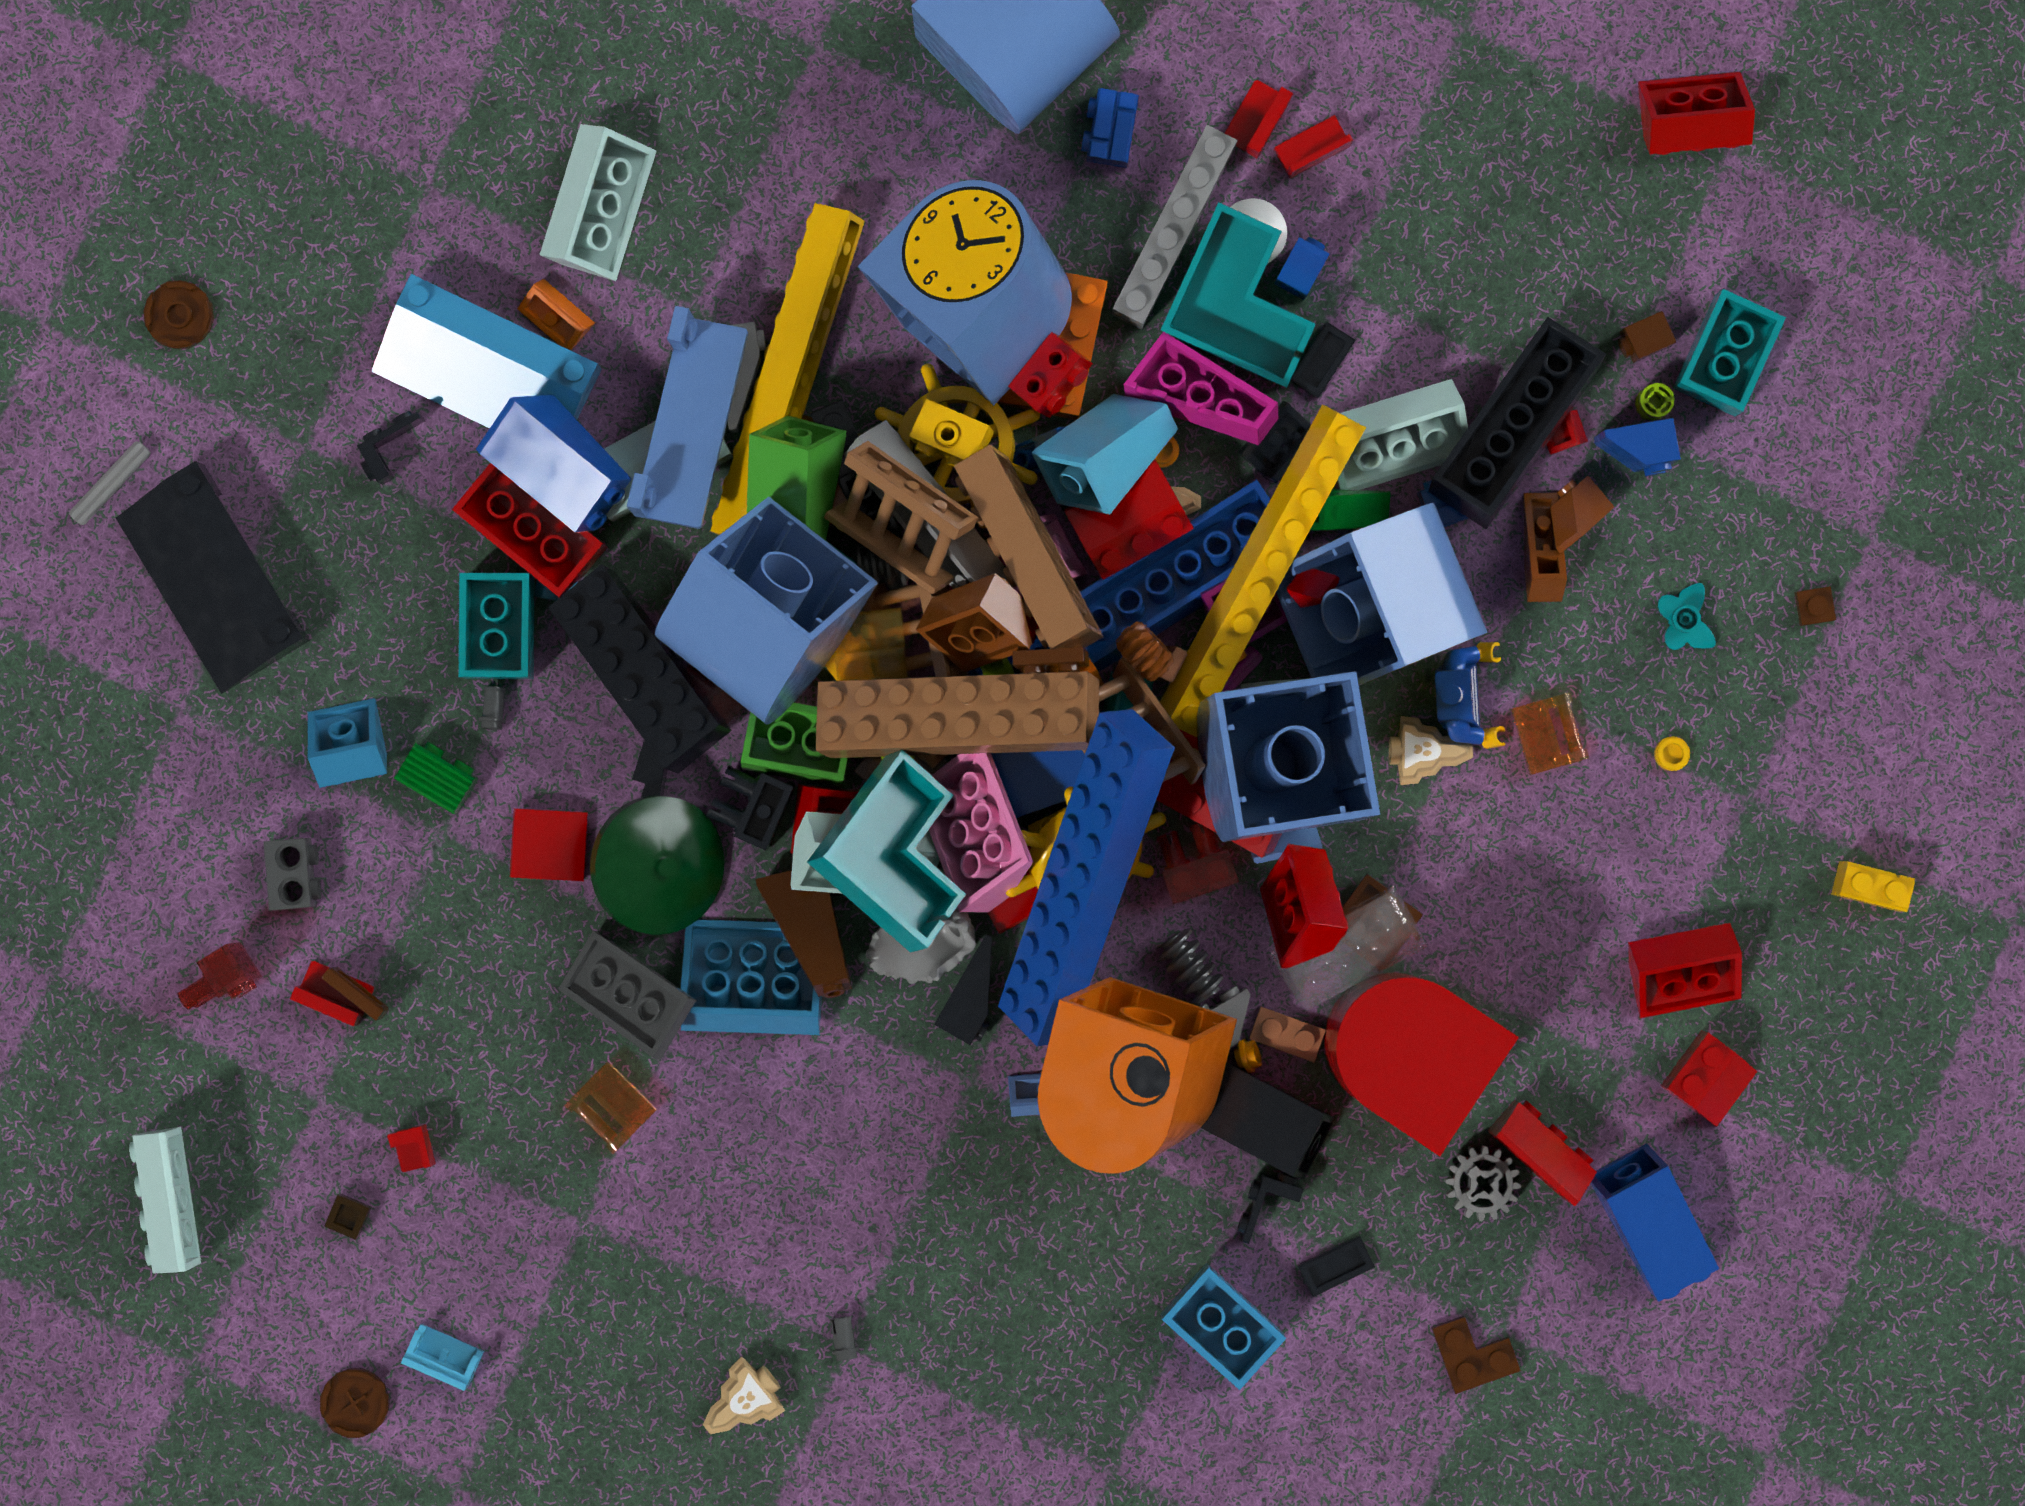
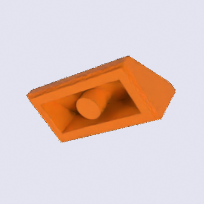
(555, 314)

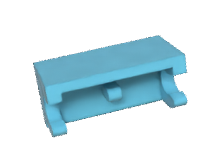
(442, 1357)

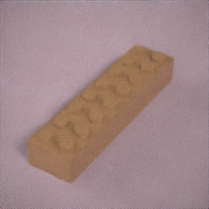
(957, 714)

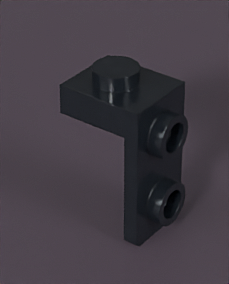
(374, 464)
(1282, 1185)

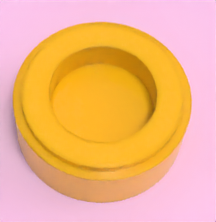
(1672, 753)

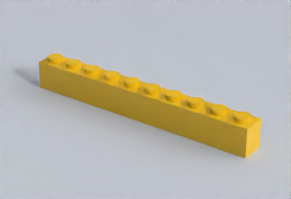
(796, 342)
(1262, 565)

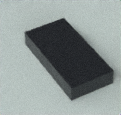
(1322, 360)
(1336, 1266)

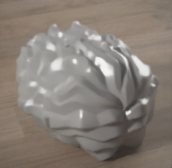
(927, 965)

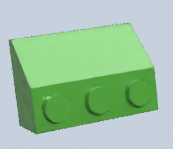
(789, 748)

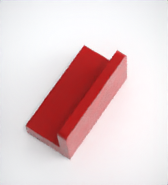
(1258, 117)
(1312, 146)
(322, 997)

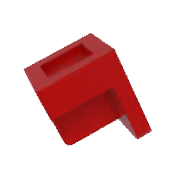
(412, 1148)

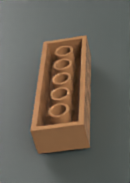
(1027, 550)

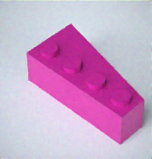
(1201, 391)

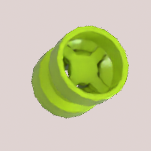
(1648, 402)

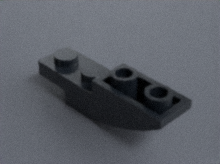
(837, 416)

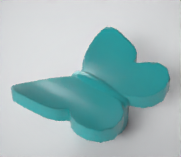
(1685, 619)

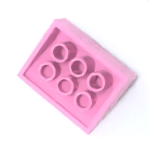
(979, 833)

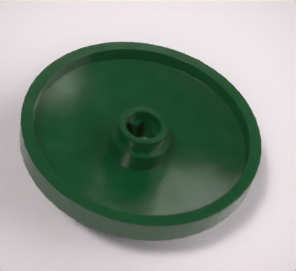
(657, 864)

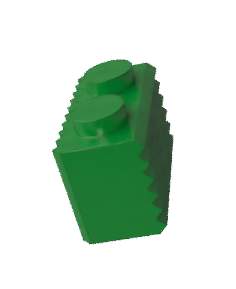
(437, 777)

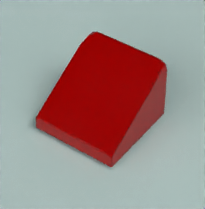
(1568, 434)
(1310, 587)

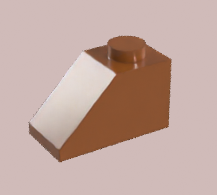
(1577, 511)

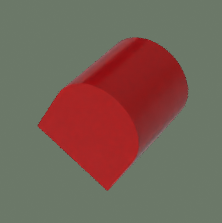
(1413, 1054)

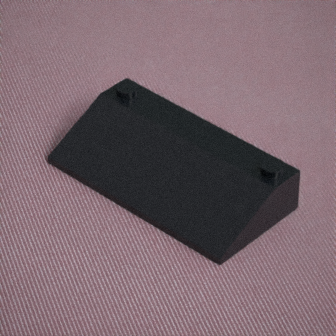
(210, 577)

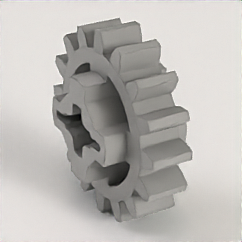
(1470, 1194)

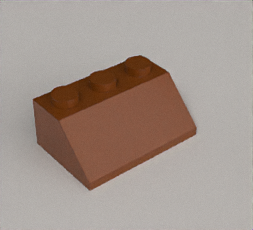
(977, 623)

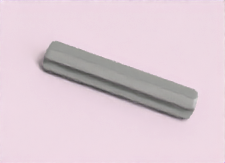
(109, 483)

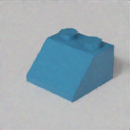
(346, 743)

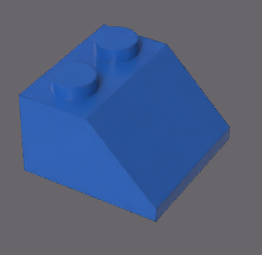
(1642, 446)

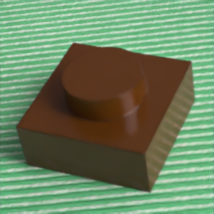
(1815, 606)

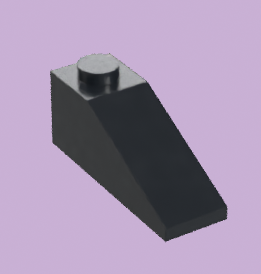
(968, 1004)

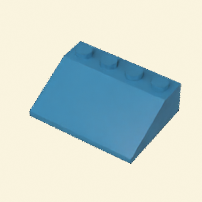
(746, 980)

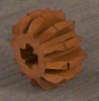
(1144, 651)

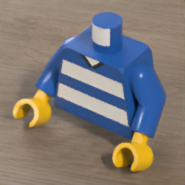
(1458, 695)

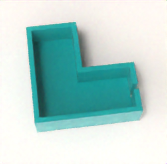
(1218, 304)
(875, 857)

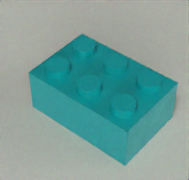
(1729, 352)
(496, 625)

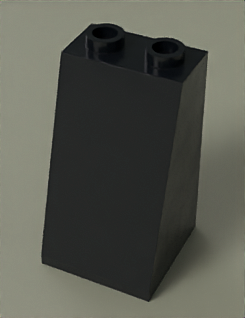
(1268, 1122)

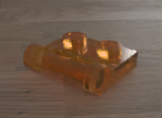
(1539, 737)
(618, 1099)

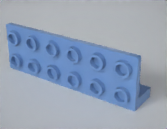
(689, 421)

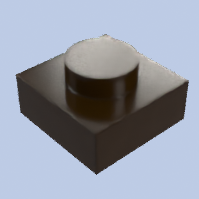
(347, 1216)

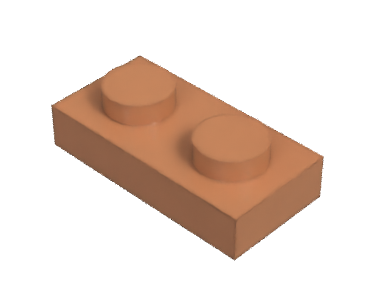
(1287, 1034)

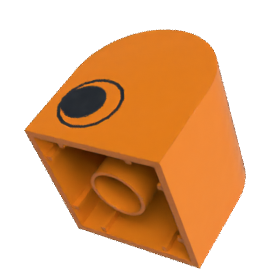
(1129, 1074)

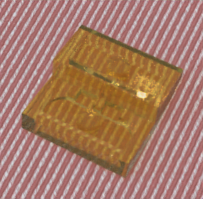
(873, 647)

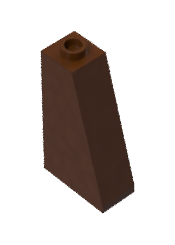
(811, 931)

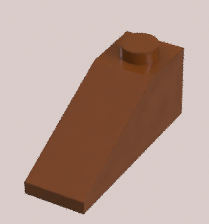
(1542, 561)

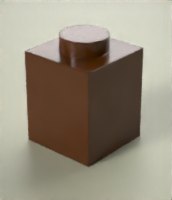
(1646, 337)

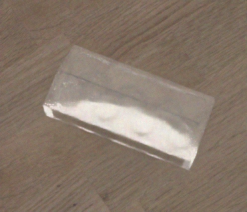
(1376, 939)

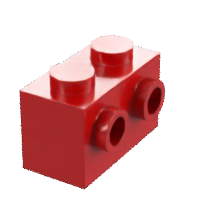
(1051, 375)

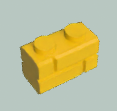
(1873, 886)

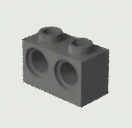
(281, 874)

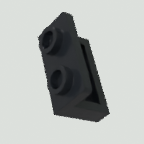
(1279, 445)

